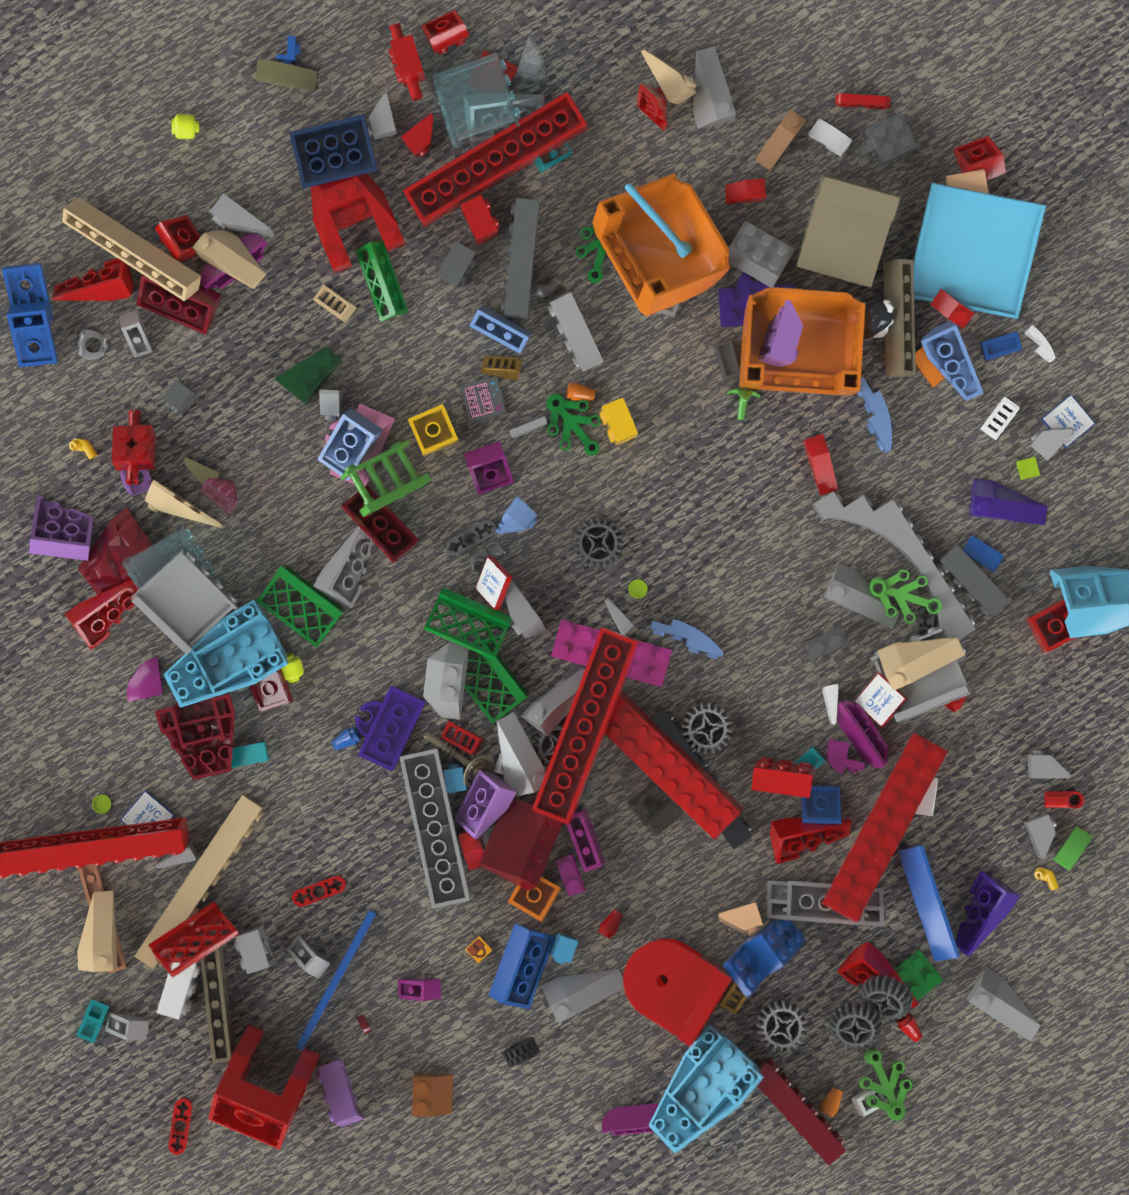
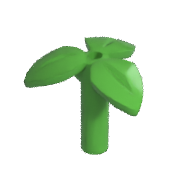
(744, 395)

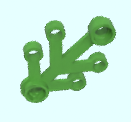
(902, 594)
(886, 1087)

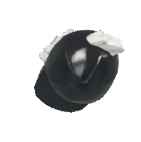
(877, 318)

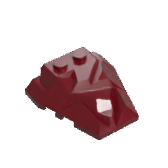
(118, 541)
(201, 734)

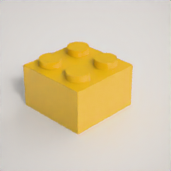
(618, 421)
(433, 430)

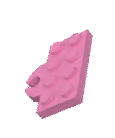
(381, 420)

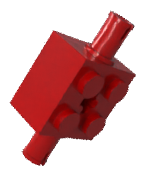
(408, 67)
(133, 447)

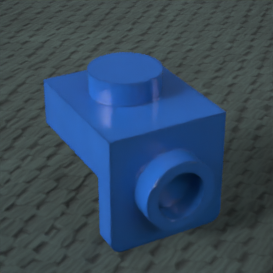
(293, 49)

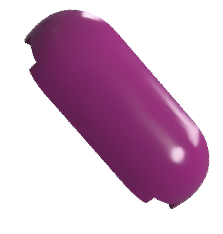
(213, 277)
(862, 733)
(629, 1119)

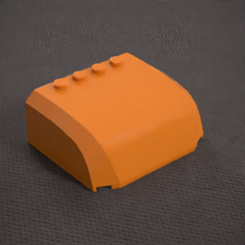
(648, 257)
(827, 348)

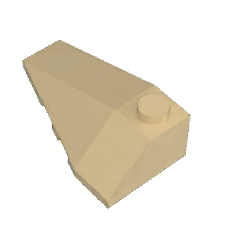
(229, 255)
(165, 500)
(913, 660)
(98, 940)

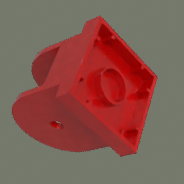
(691, 991)

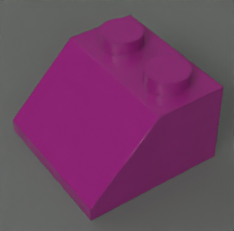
(488, 468)

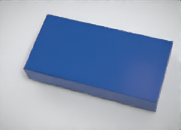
(1001, 346)
(982, 553)

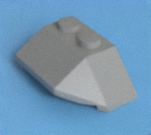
(446, 680)

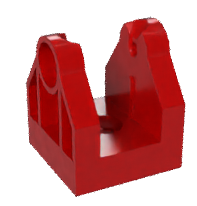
(251, 1108)

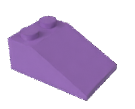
(484, 803)

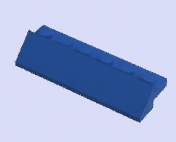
(928, 902)

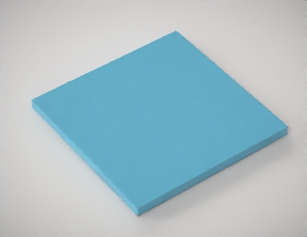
(976, 248)

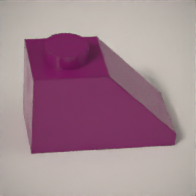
(419, 989)

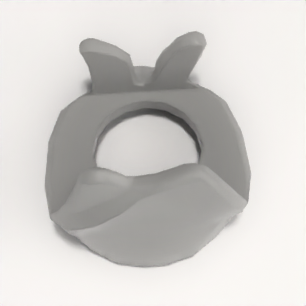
(86, 334)

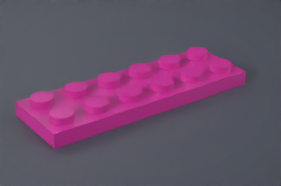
(577, 641)

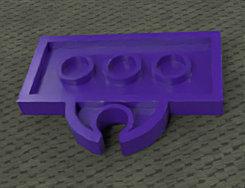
(734, 300)
(388, 727)

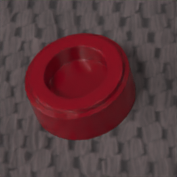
(364, 1024)

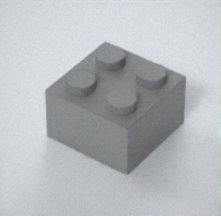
(254, 950)

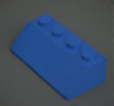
(521, 966)

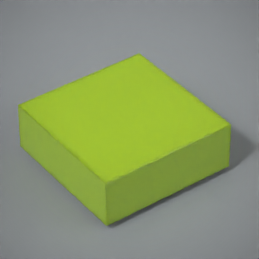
(1027, 468)

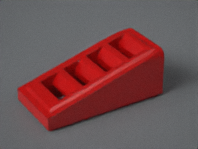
(474, 750)

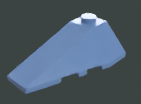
(948, 354)
(517, 518)

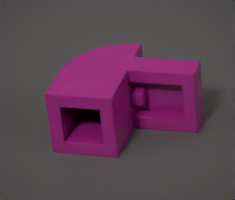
(837, 757)

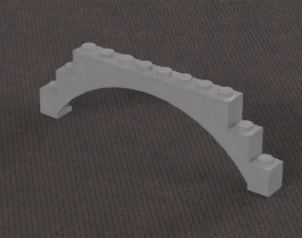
(897, 529)

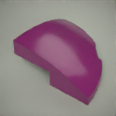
(145, 681)

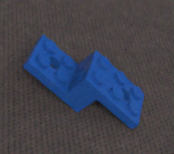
(30, 314)
(763, 954)

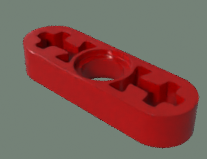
(869, 101)
(307, 901)
(177, 1111)

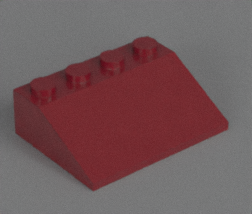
(520, 845)

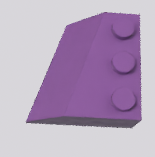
(782, 337)

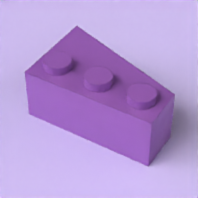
(339, 1094)

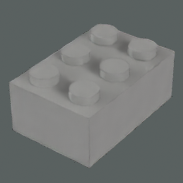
(759, 254)

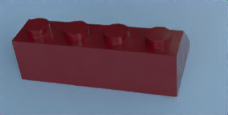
(193, 313)
(382, 527)

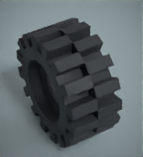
(521, 1052)

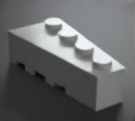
(575, 331)

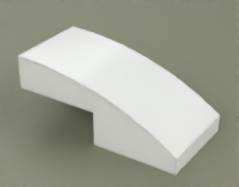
(830, 137)
(1044, 348)

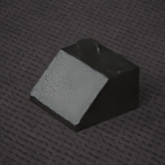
(655, 808)

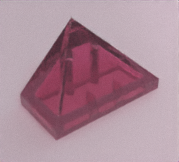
(221, 492)

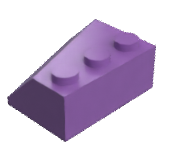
(60, 531)

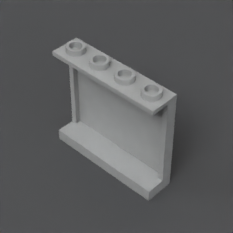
(184, 600)
(933, 689)

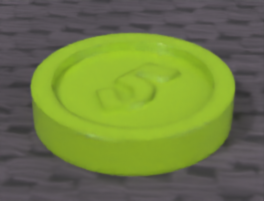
(637, 589)
(101, 804)

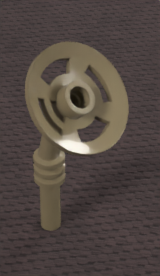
(472, 766)

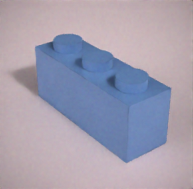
(500, 329)

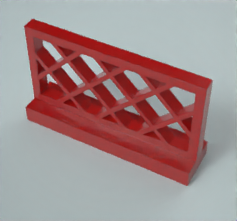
(188, 932)

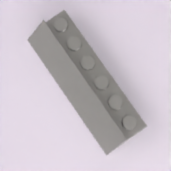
(803, 903)

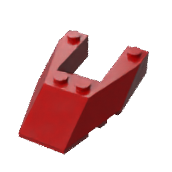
(345, 204)

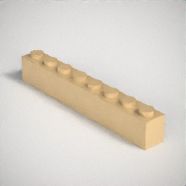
(131, 249)

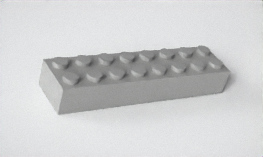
(435, 828)

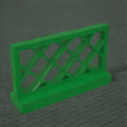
(306, 589)
(474, 612)
(505, 675)

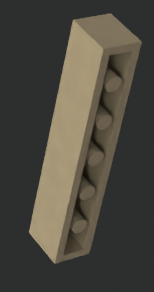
(900, 339)
(217, 1006)

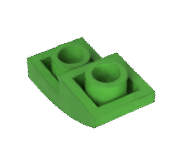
(1072, 848)

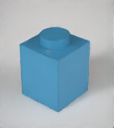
(454, 778)
(563, 948)

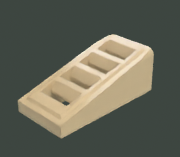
(347, 312)

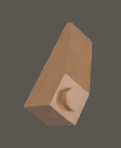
(780, 139)

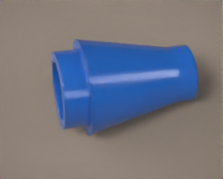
(347, 738)

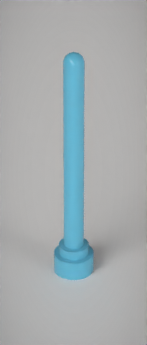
(683, 248)

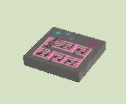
(483, 399)

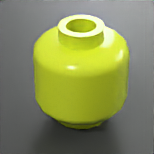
(185, 126)
(293, 669)

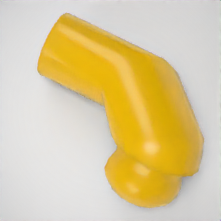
(83, 445)
(1047, 875)

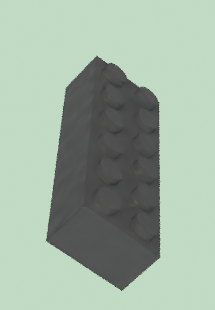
(522, 257)

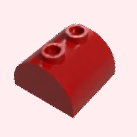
(445, 32)
(178, 237)

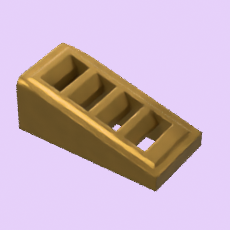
(512, 374)
(723, 1003)

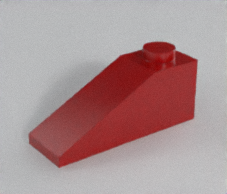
(820, 464)

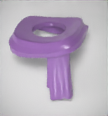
(137, 489)

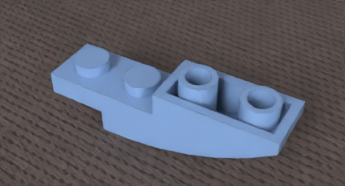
(880, 421)
(694, 638)

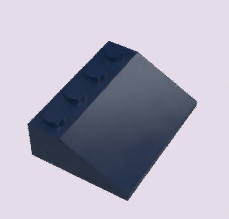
(333, 151)

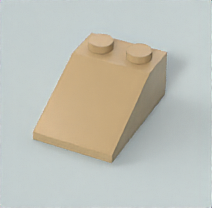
(672, 81)

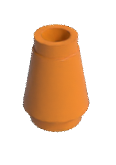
(579, 392)
(831, 1102)

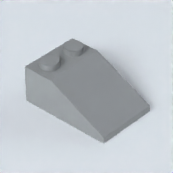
(232, 216)

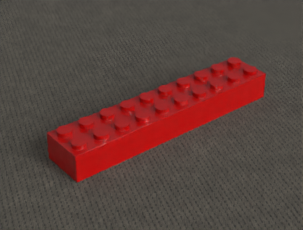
(495, 159)
(585, 725)
(671, 768)
(884, 827)
(93, 847)

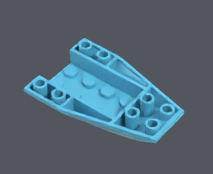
(1094, 599)
(228, 657)
(704, 1089)

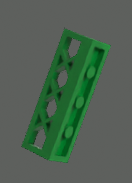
(384, 278)

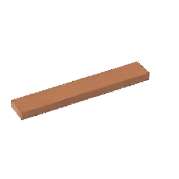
(92, 882)

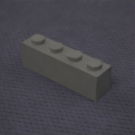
(973, 581)

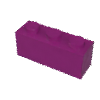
(585, 841)

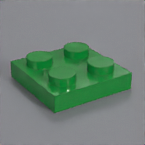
(918, 974)

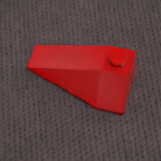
(653, 104)
(107, 284)
(97, 614)
(792, 836)
(868, 962)

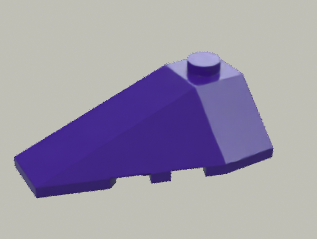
(1000, 503)
(988, 908)

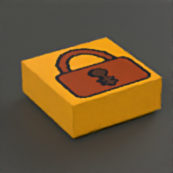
(478, 949)

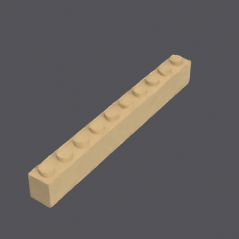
(204, 873)

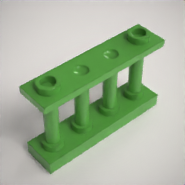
(386, 496)

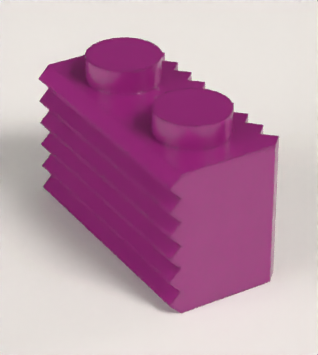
(570, 874)

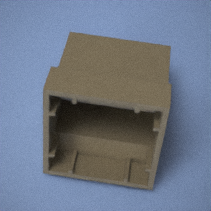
(847, 230)

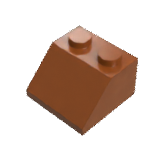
(432, 1094)

